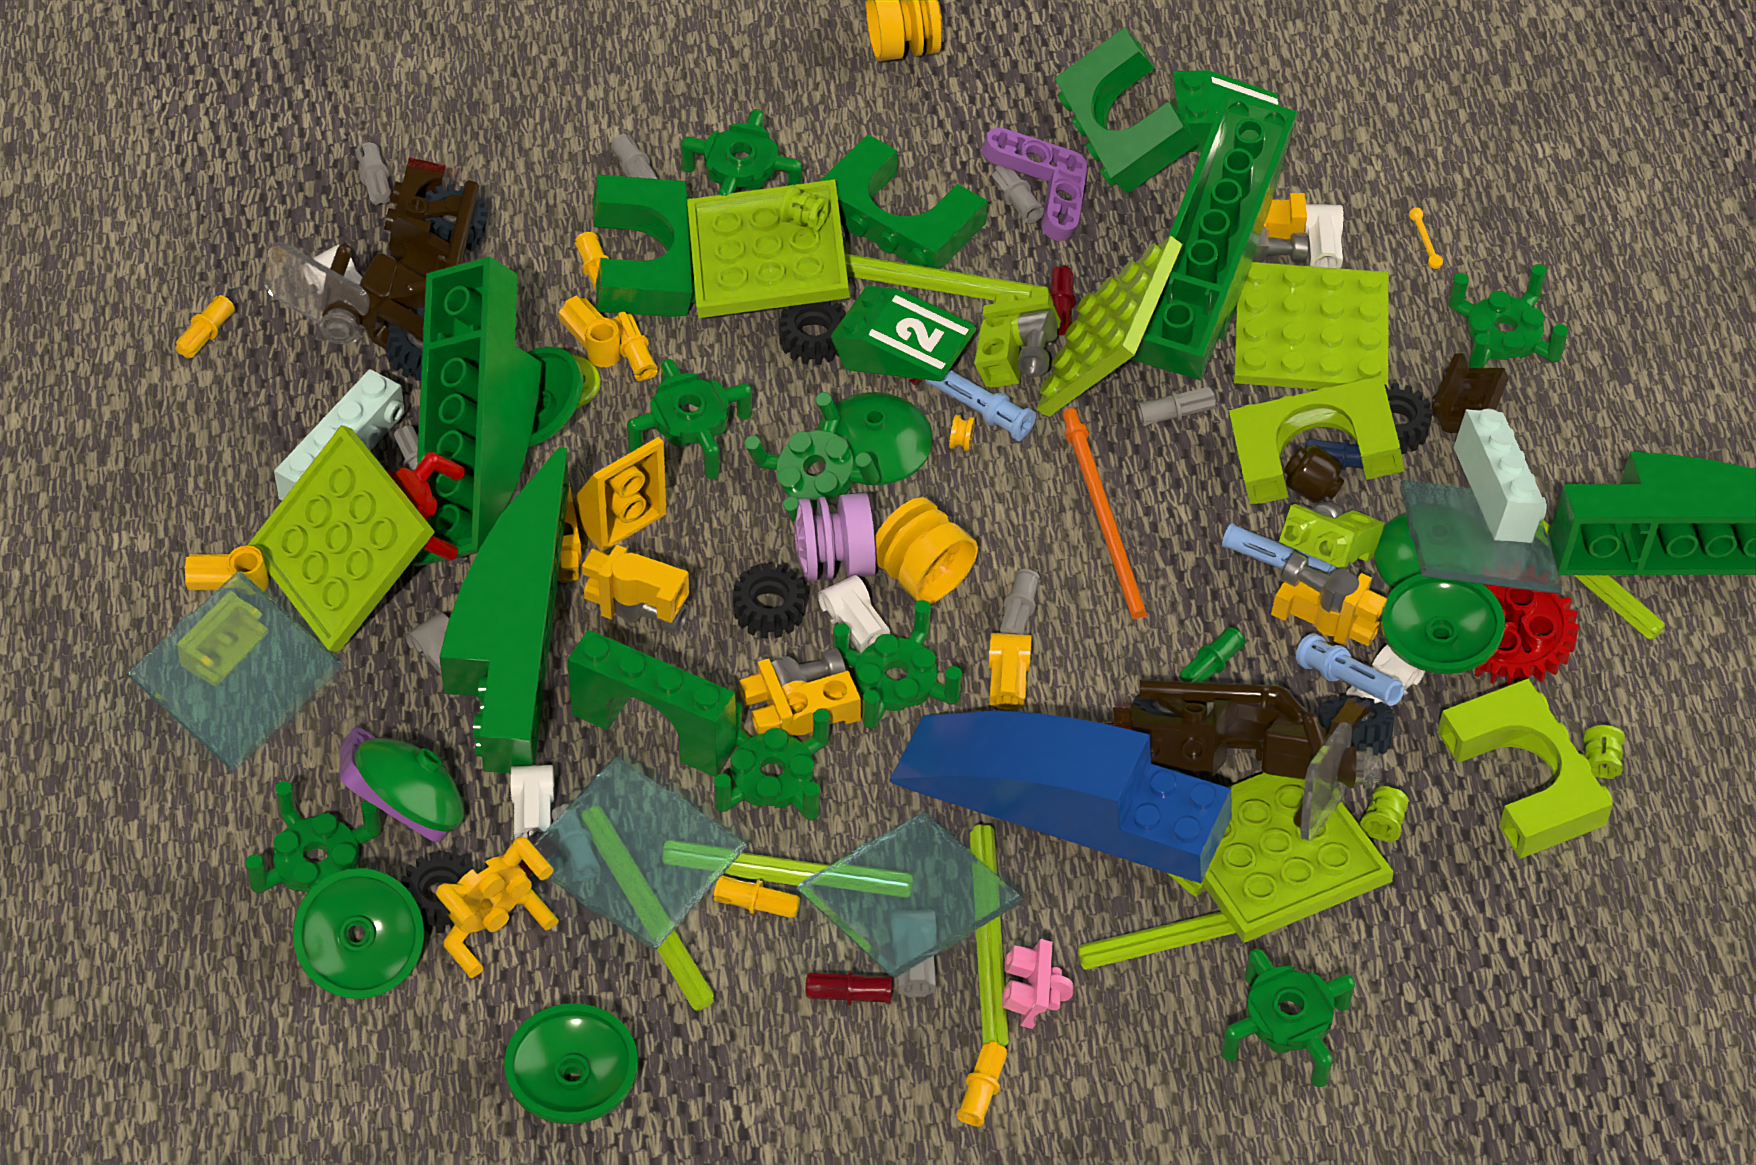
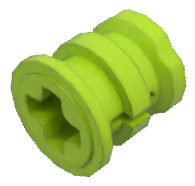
(791, 209)
(1613, 747)
(1385, 814)

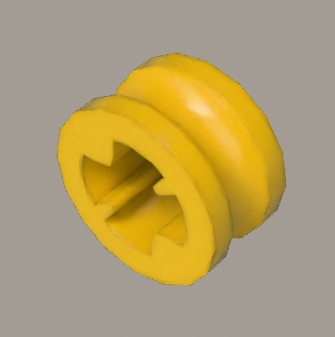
(962, 432)

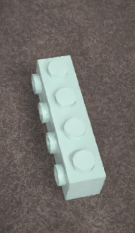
(367, 408)
(1499, 476)

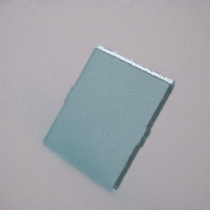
(1459, 546)
(235, 670)
(636, 852)
(909, 894)

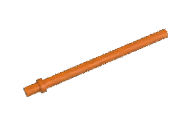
(1077, 435)

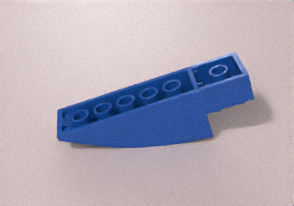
(1070, 782)

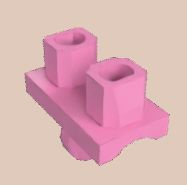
(1041, 985)

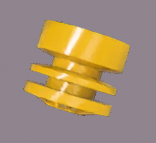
(902, 21)
(924, 550)

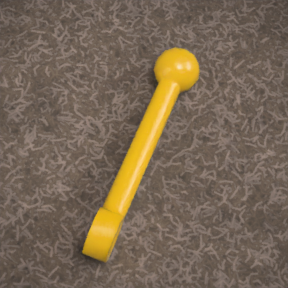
(1416, 215)

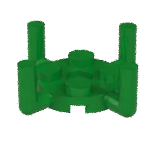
(740, 172)
(1519, 313)
(695, 426)
(812, 447)
(894, 652)
(773, 747)
(306, 835)
(1287, 1031)

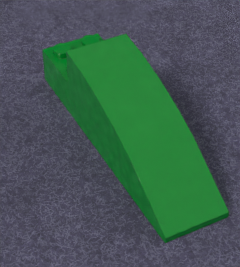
(1218, 233)
(473, 399)
(1659, 520)
(504, 620)

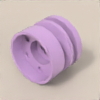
(835, 537)

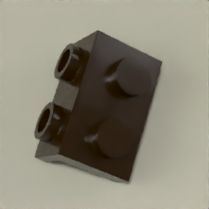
(1466, 389)

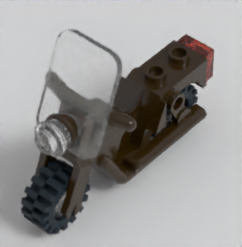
(426, 235)
(1292, 743)

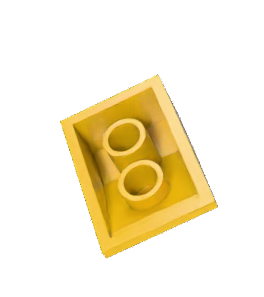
(623, 496)

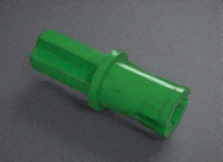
(1213, 657)

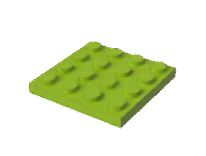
(755, 260)
(1108, 326)
(1311, 326)
(341, 538)
(1273, 877)

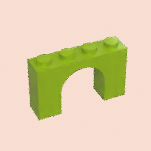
(1353, 407)
(1522, 720)

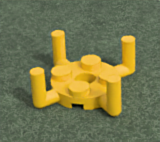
(487, 898)

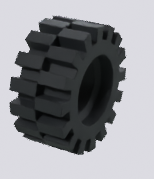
(806, 345)
(1417, 412)
(770, 582)
(427, 874)

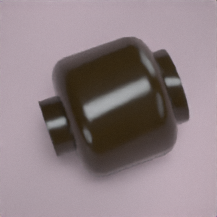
(1314, 473)

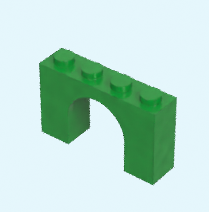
(1090, 90)
(661, 211)
(919, 239)
(702, 712)

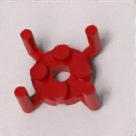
(418, 491)

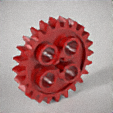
(1541, 614)

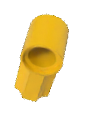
(592, 330)
(213, 570)
(1009, 662)

